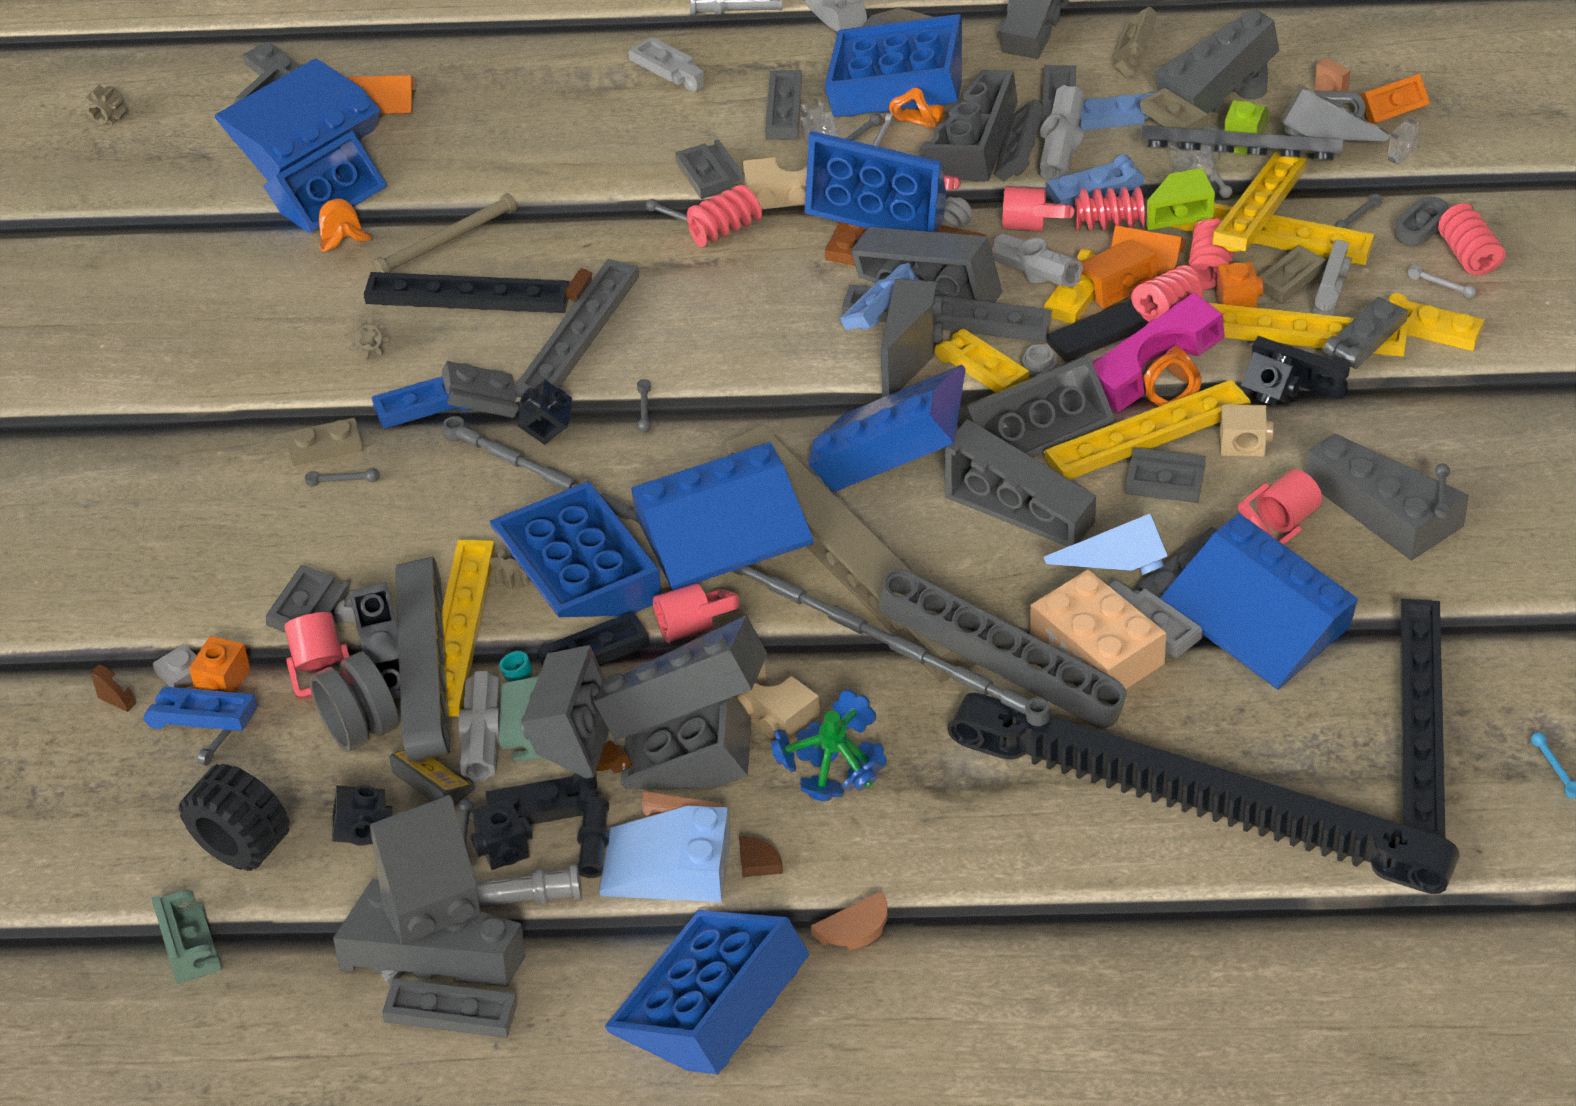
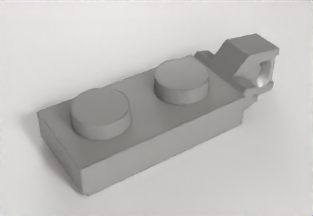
(668, 63)
(1180, 630)

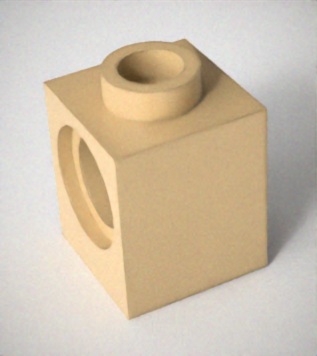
(1244, 430)

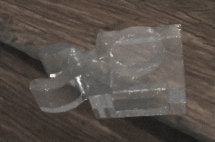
(817, 121)

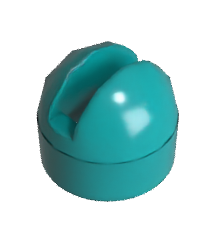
(515, 666)

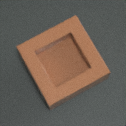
(1331, 76)

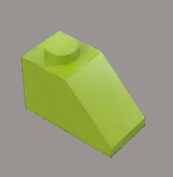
(1246, 118)
(1181, 200)

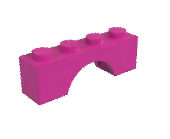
(1189, 324)

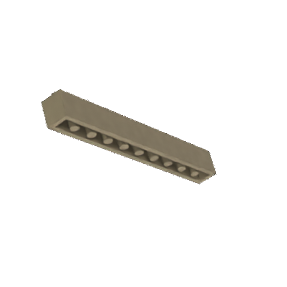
(846, 544)

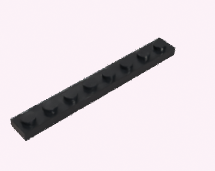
(1422, 716)

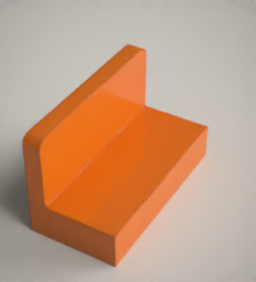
(389, 93)
(1395, 99)
(1165, 246)
(1120, 271)

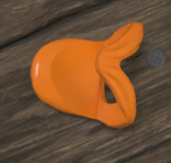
(924, 115)
(337, 221)
(1179, 365)

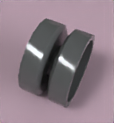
(354, 701)

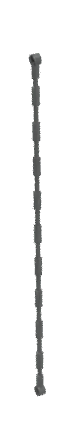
(1036, 709)

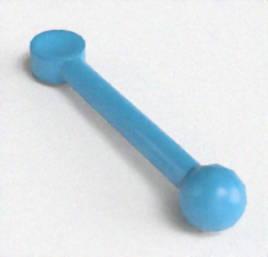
(1539, 740)

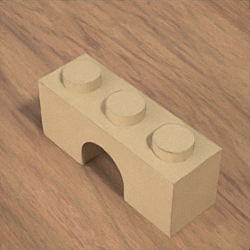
(773, 185)
(781, 707)

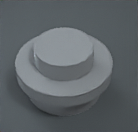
(957, 212)
(1039, 359)

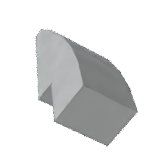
(839, 13)

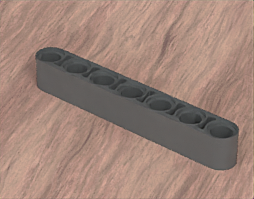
(422, 660)
(1010, 663)

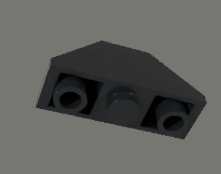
(378, 631)

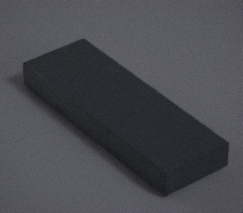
(1096, 331)

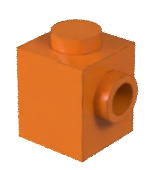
(1238, 285)
(220, 665)

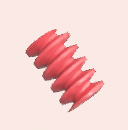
(1109, 208)
(723, 213)
(1471, 239)
(1207, 256)
(1164, 291)

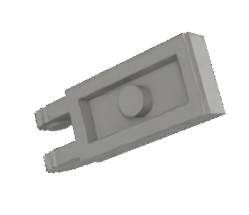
(1331, 285)

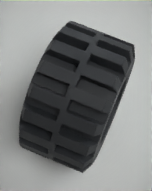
(234, 817)

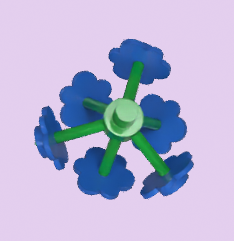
(824, 742)

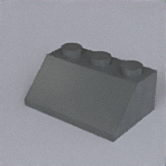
(562, 714)

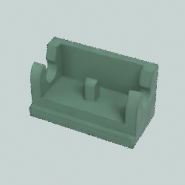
(514, 702)
(186, 936)

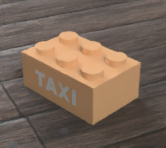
(1099, 629)

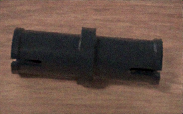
(593, 837)

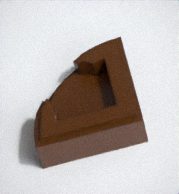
(578, 284)
(109, 690)
(613, 758)
(759, 857)

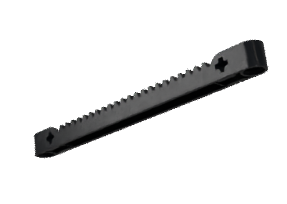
(1418, 861)

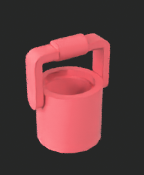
(1027, 207)
(1283, 503)
(690, 610)
(312, 646)

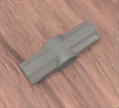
(1061, 132)
(1037, 260)
(480, 726)

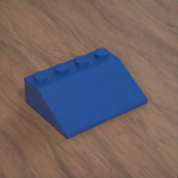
(889, 59)
(298, 117)
(873, 185)
(889, 431)
(721, 516)
(580, 555)
(1261, 601)
(710, 988)

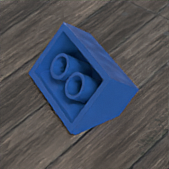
(330, 173)

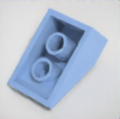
(1121, 548)
(669, 856)

